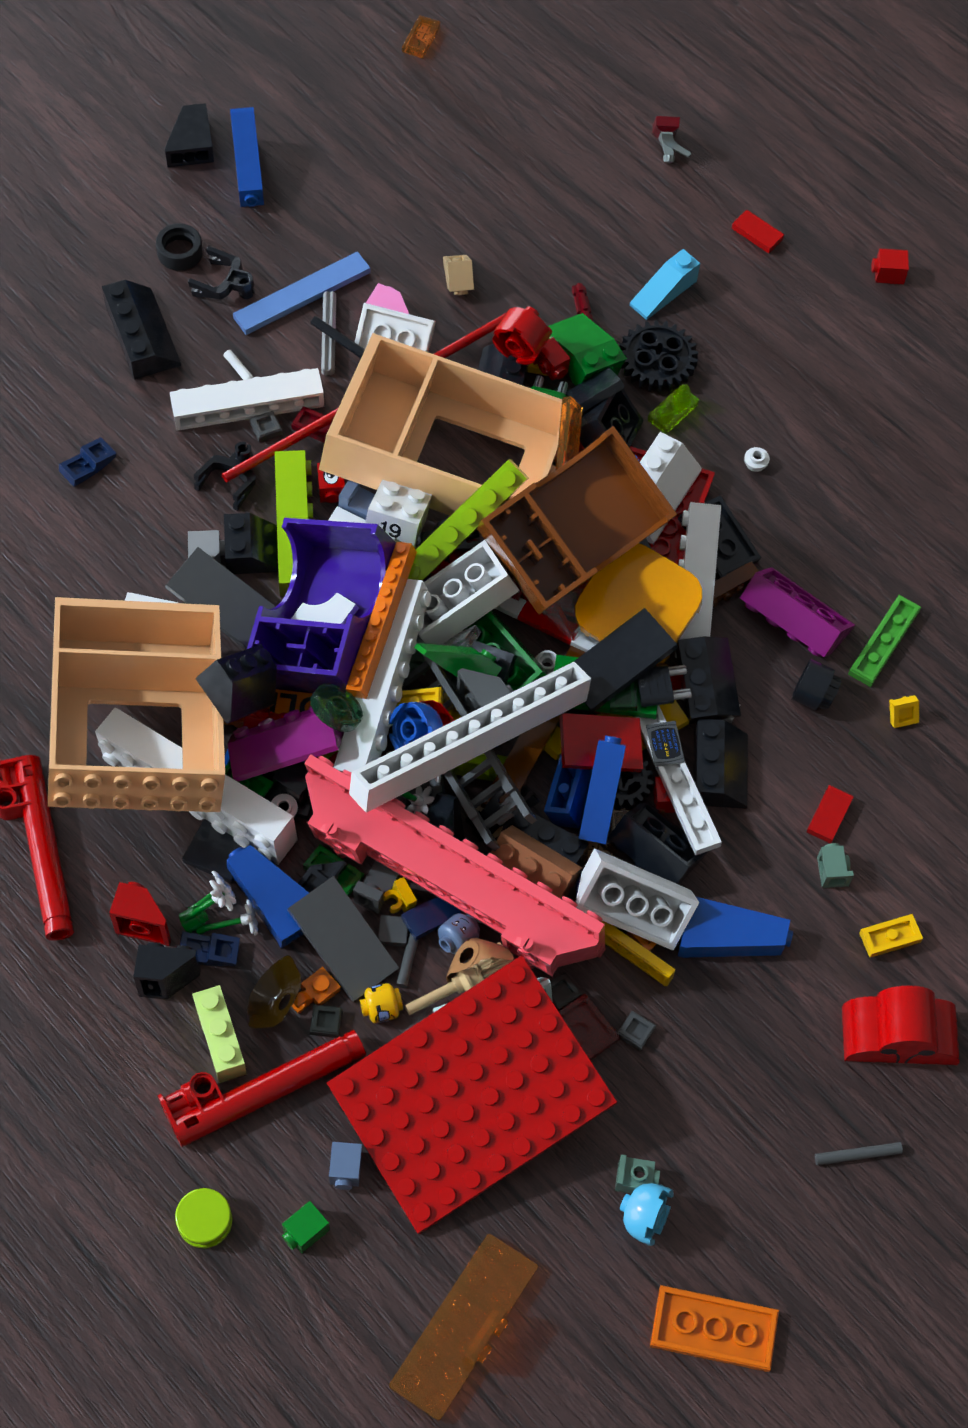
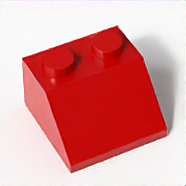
(137, 914)

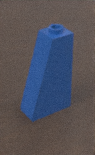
(246, 157)
(602, 790)
(269, 892)
(733, 931)

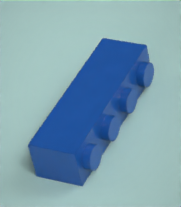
(568, 796)

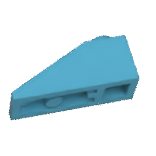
(668, 283)

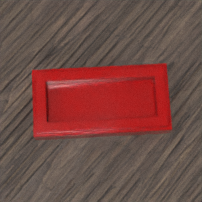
(757, 231)
(829, 814)

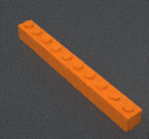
(381, 620)

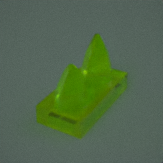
(673, 409)

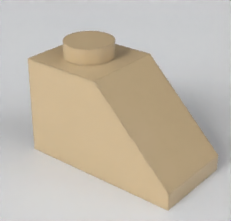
(458, 274)

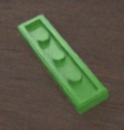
(884, 641)

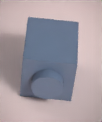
(345, 1165)

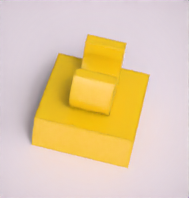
(904, 711)
(402, 894)

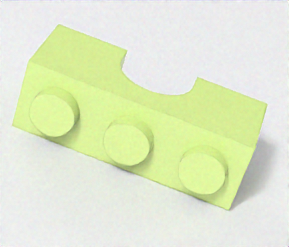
(219, 1034)

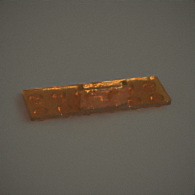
(463, 1327)

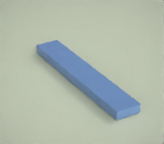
(301, 293)

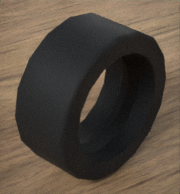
(175, 232)

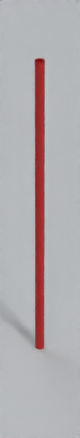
(328, 418)

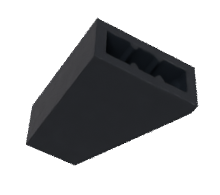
(190, 138)

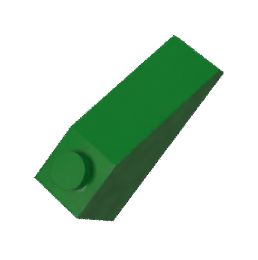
(458, 657)

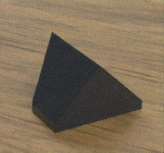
(446, 812)

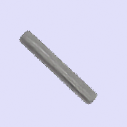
(328, 343)

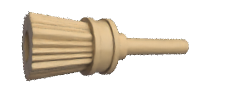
(460, 983)

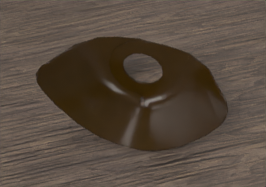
(276, 982)

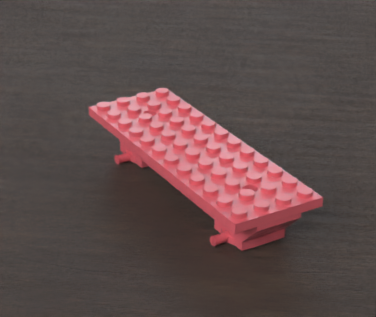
(528, 915)

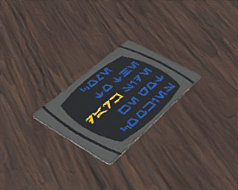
(665, 743)

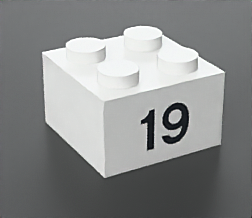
(399, 511)

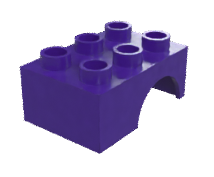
(326, 561)

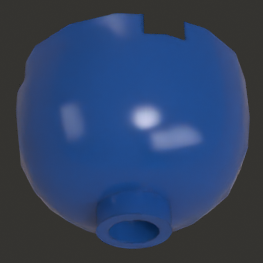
(412, 722)

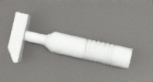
(237, 365)

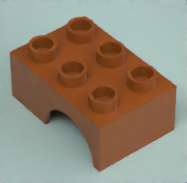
(576, 520)

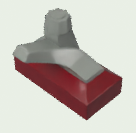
(665, 129)

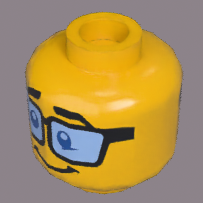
(381, 1003)

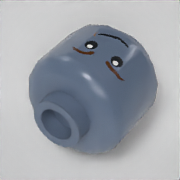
(457, 931)

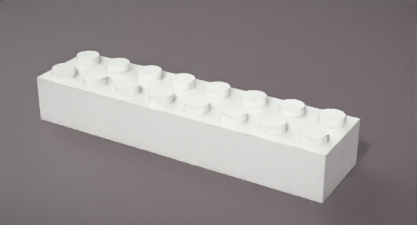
(243, 812)

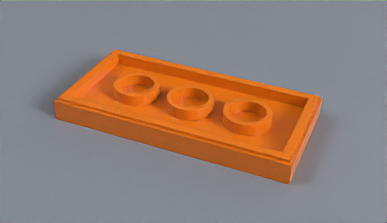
(714, 1328)

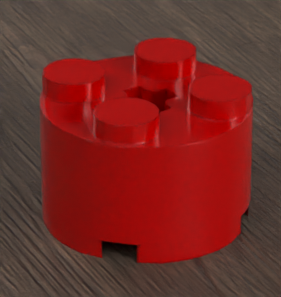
(521, 334)

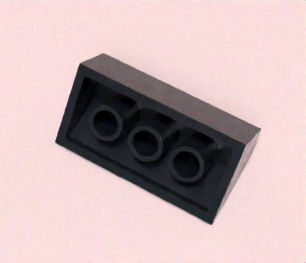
(140, 328)

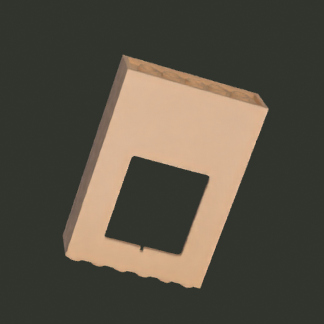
(395, 404)
(141, 658)

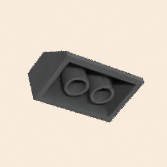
(479, 688)

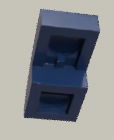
(90, 461)
(428, 917)
(213, 950)

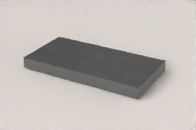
(210, 583)
(342, 938)

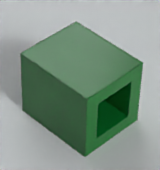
(304, 1227)

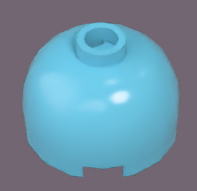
(646, 1211)

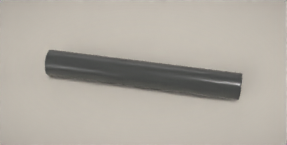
(407, 962)
(858, 1153)

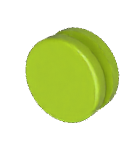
(203, 1218)

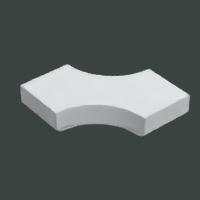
(332, 611)

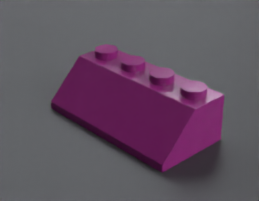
(796, 612)
(280, 743)

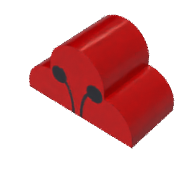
(901, 1027)

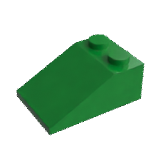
(587, 347)

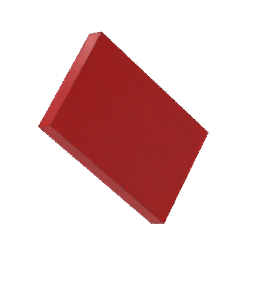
(581, 736)

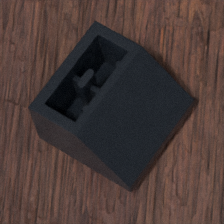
(164, 970)

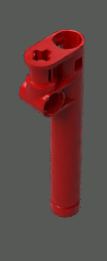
(26, 788)
(216, 1110)

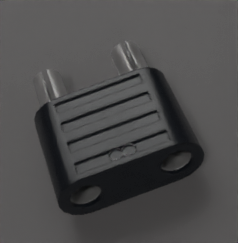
(656, 686)

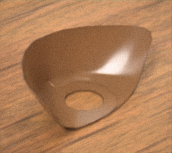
(482, 950)

